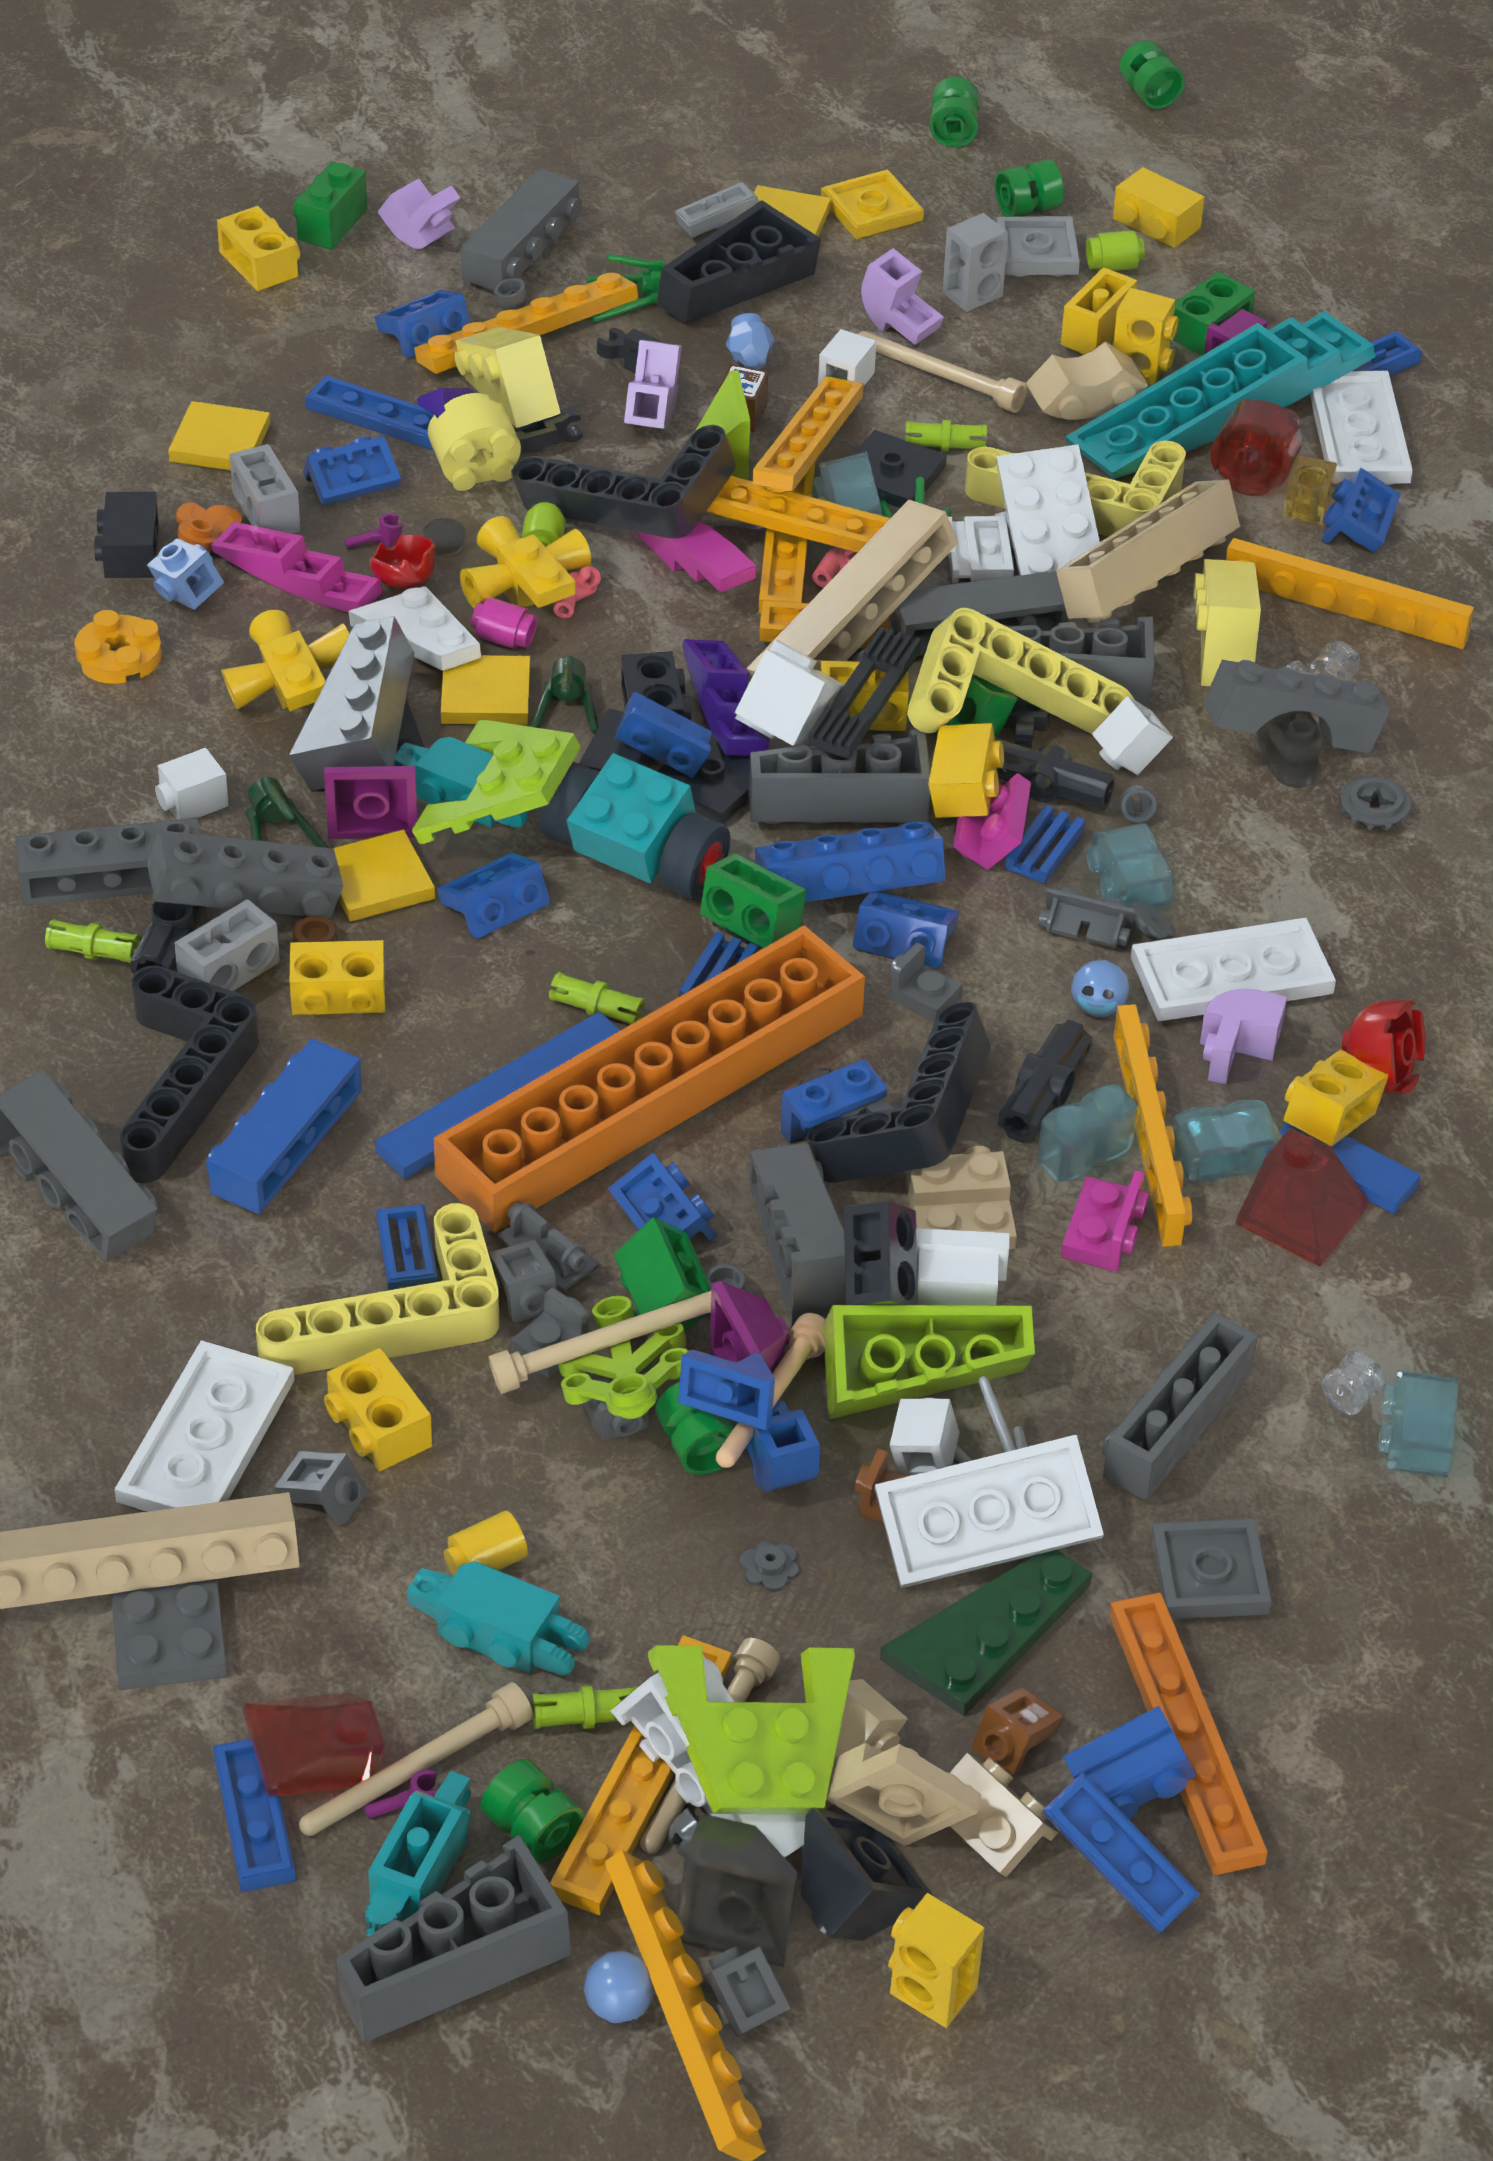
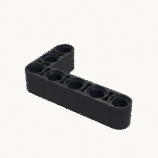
(631, 501)
(220, 1041)
(929, 1117)

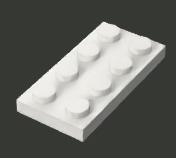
(1362, 427)
(1047, 507)
(1194, 969)
(205, 1430)
(988, 1511)

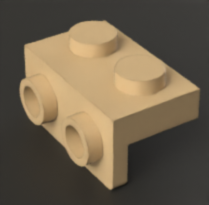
(1005, 1822)

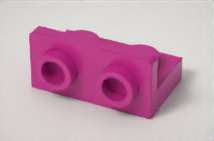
(994, 836)
(1104, 1222)

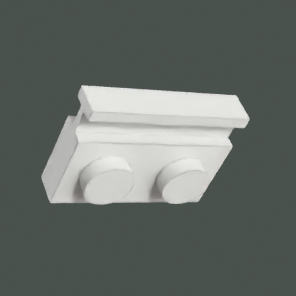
(981, 549)

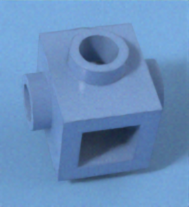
(185, 573)

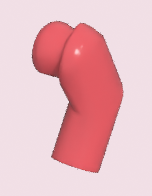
(831, 565)
(586, 584)

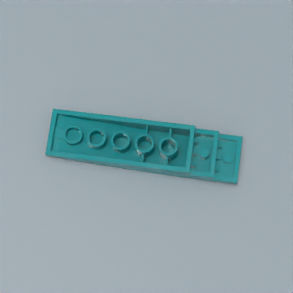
(1195, 400)

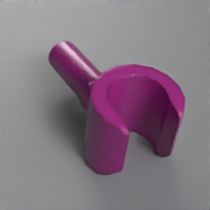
(387, 532)
(421, 1781)

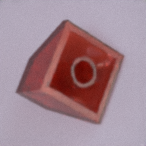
(1302, 1198)
(314, 1742)

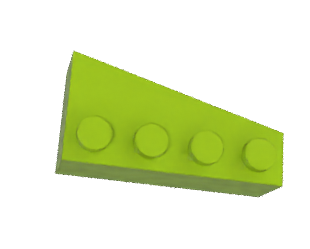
(919, 1350)

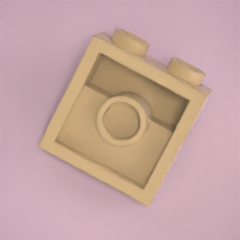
(964, 1194)
(899, 1792)

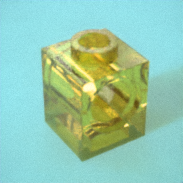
(1309, 489)

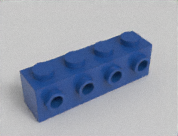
(859, 861)
(284, 1126)

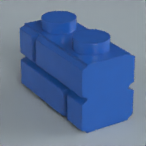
(1134, 1762)

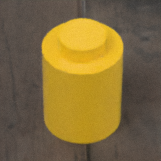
(491, 1542)

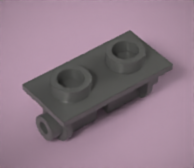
(1108, 920)
(565, 1257)

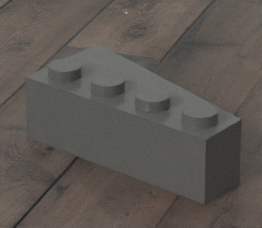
(1110, 650)
(359, 705)
(877, 783)
(74, 1166)
(799, 1229)
(457, 1945)

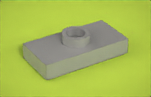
(715, 209)

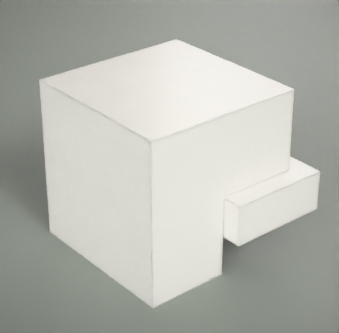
(786, 695)
(960, 1266)

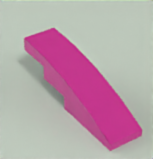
(704, 556)
(285, 563)

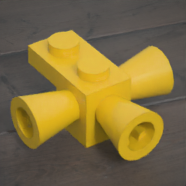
(524, 567)
(287, 664)

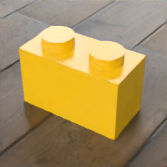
(1158, 207)
(1092, 312)
(965, 770)

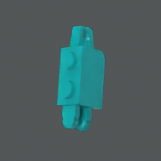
(449, 774)
(499, 1617)
(419, 1852)

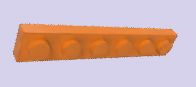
(1168, 1681)

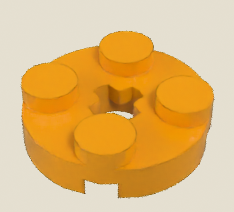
(138, 649)

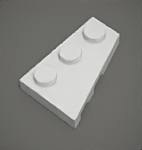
(427, 626)

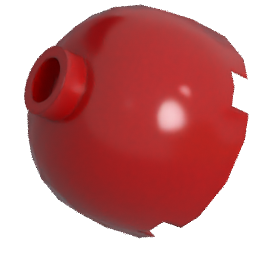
(1389, 1040)

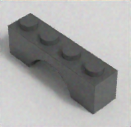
(1250, 695)

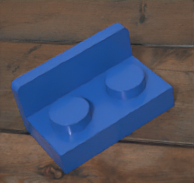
(423, 318)
(351, 470)
(1361, 510)
(664, 735)
(496, 893)
(895, 924)
(829, 1098)
(659, 1193)

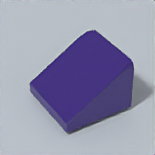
(435, 400)

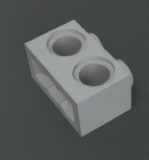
(975, 262)
(264, 490)
(230, 947)

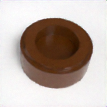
(315, 930)

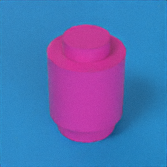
(504, 623)

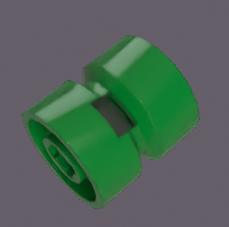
(1151, 74)
(954, 112)
(1029, 189)
(693, 1432)
(525, 1804)

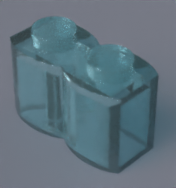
(849, 483)
(1130, 865)
(1087, 1132)
(1224, 1139)
(1420, 1423)

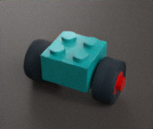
(636, 824)

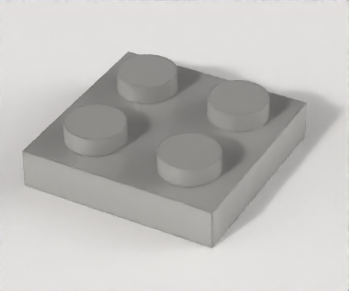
(1040, 246)

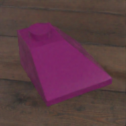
(370, 801)
(745, 1326)

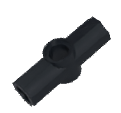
(1055, 774)
(167, 926)
(1045, 1080)

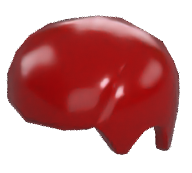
(406, 564)

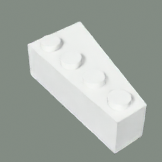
(667, 1740)

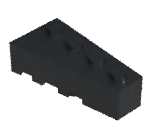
(738, 263)

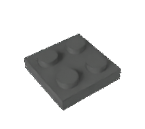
(1211, 1568)
(168, 1635)

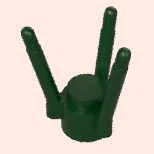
(567, 684)
(272, 805)

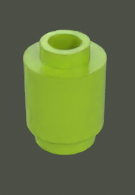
(1115, 250)
(545, 522)

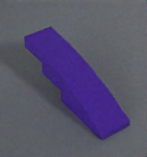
(719, 686)

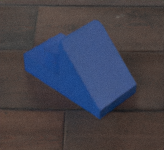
(728, 1388)

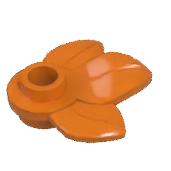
(204, 525)

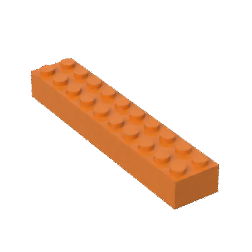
(648, 1077)

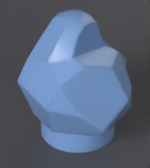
(750, 341)

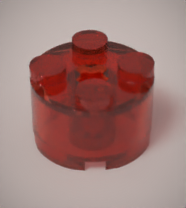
(1256, 446)

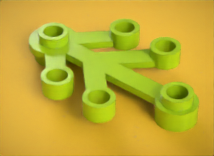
(629, 1393)

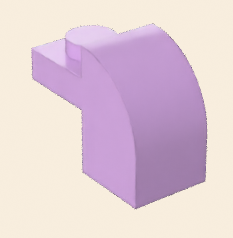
(417, 215)
(892, 301)
(655, 388)
(1240, 1023)

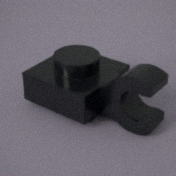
(623, 346)
(546, 431)
(1025, 719)

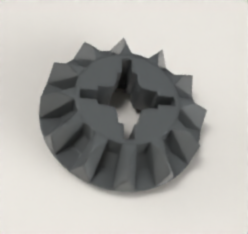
(1361, 792)

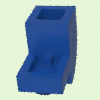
(785, 1452)

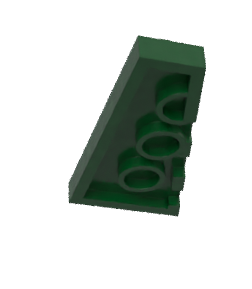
(985, 1633)

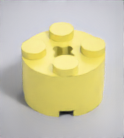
(474, 441)

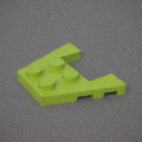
(518, 778)
(758, 1752)

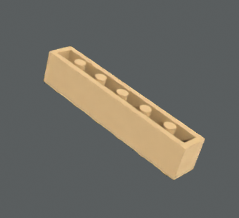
(1147, 550)
(870, 585)
(147, 1550)

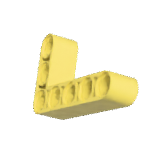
(1112, 501)
(974, 653)
(400, 1320)

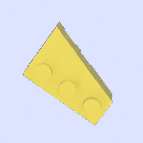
(509, 369)
(1226, 614)

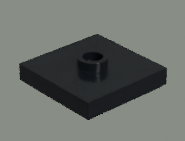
(898, 465)
(718, 785)

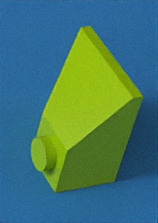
(731, 413)

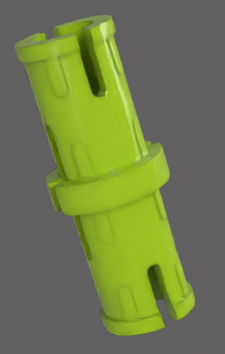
(946, 435)
(91, 941)
(596, 998)
(577, 1707)

